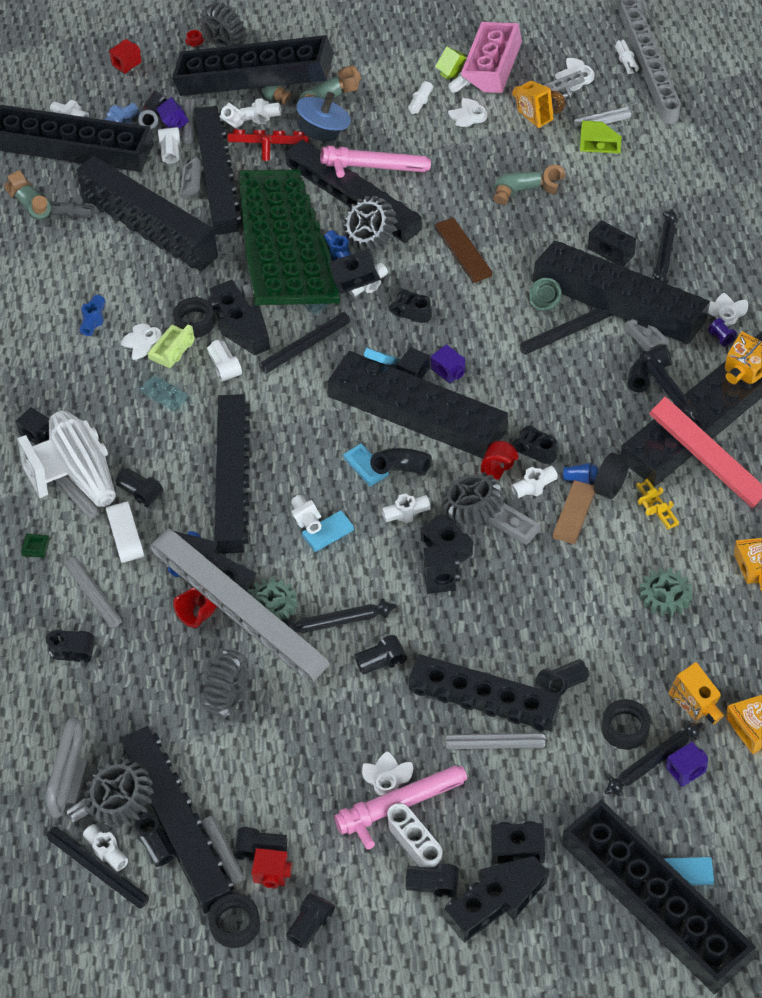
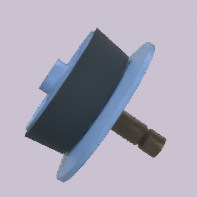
(322, 117)

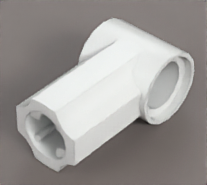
(169, 142)
(225, 364)

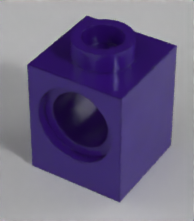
(172, 114)
(448, 364)
(687, 764)

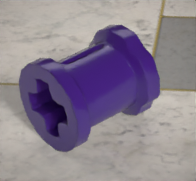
(722, 332)

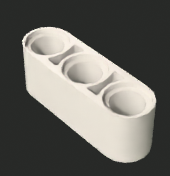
(124, 532)
(411, 828)

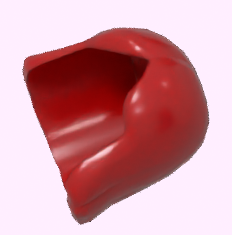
(498, 453)
(186, 602)

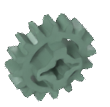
(663, 589)
(276, 597)

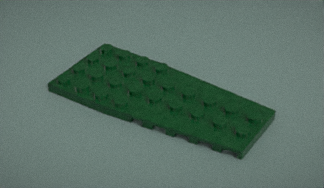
(284, 241)

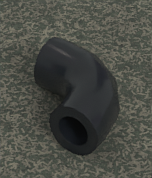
(148, 114)
(640, 376)
(401, 460)

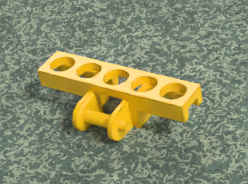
(658, 509)

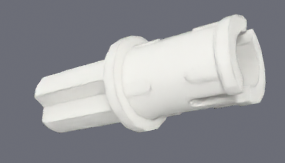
(626, 56)
(458, 83)
(420, 97)

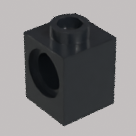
(414, 363)
(34, 426)

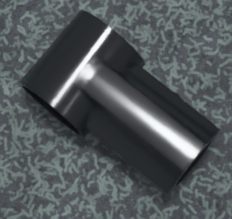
(142, 489)
(387, 652)
(562, 677)
(250, 838)
(154, 840)
(439, 880)
(312, 915)

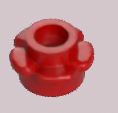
(194, 38)

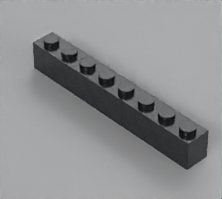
(216, 171)
(349, 187)
(231, 474)
(177, 820)

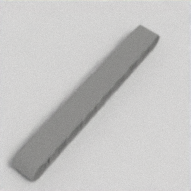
(650, 61)
(239, 605)

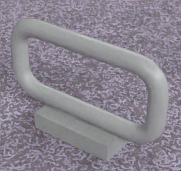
(68, 771)

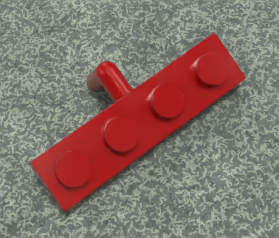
(259, 136)

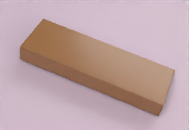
(574, 512)

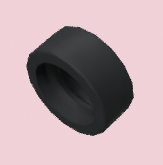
(195, 304)
(611, 475)
(626, 741)
(239, 939)

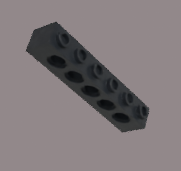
(497, 689)

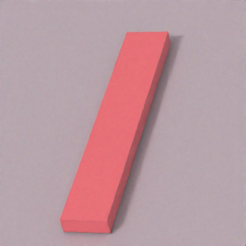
(707, 451)

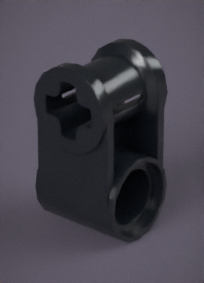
(412, 306)
(537, 445)
(72, 647)

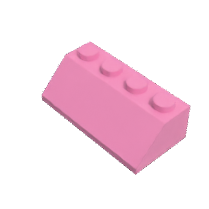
(492, 56)

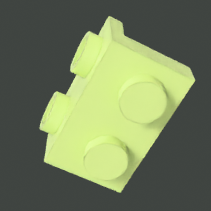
(172, 345)

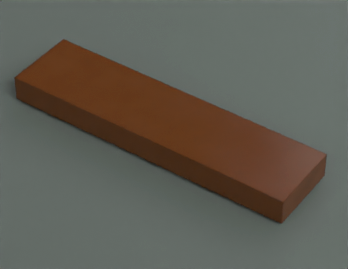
(463, 250)

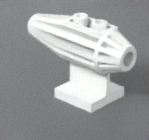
(70, 451)

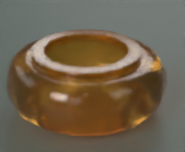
(561, 101)

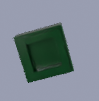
(35, 545)

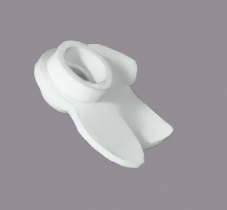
(573, 66)
(469, 113)
(727, 309)
(141, 340)
(387, 772)

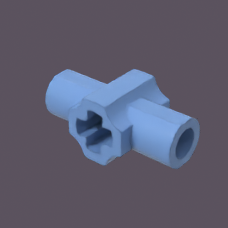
(122, 114)

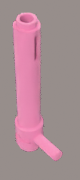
(344, 157)
(365, 813)

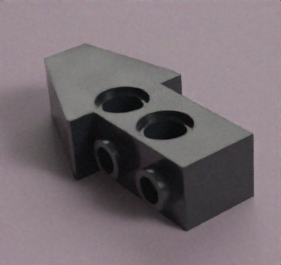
(238, 320)
(242, 576)
(515, 881)

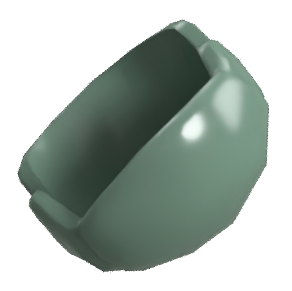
(545, 294)

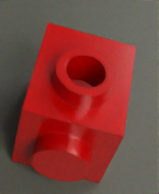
(125, 56)
(271, 868)

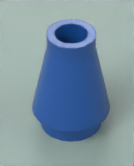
(583, 473)

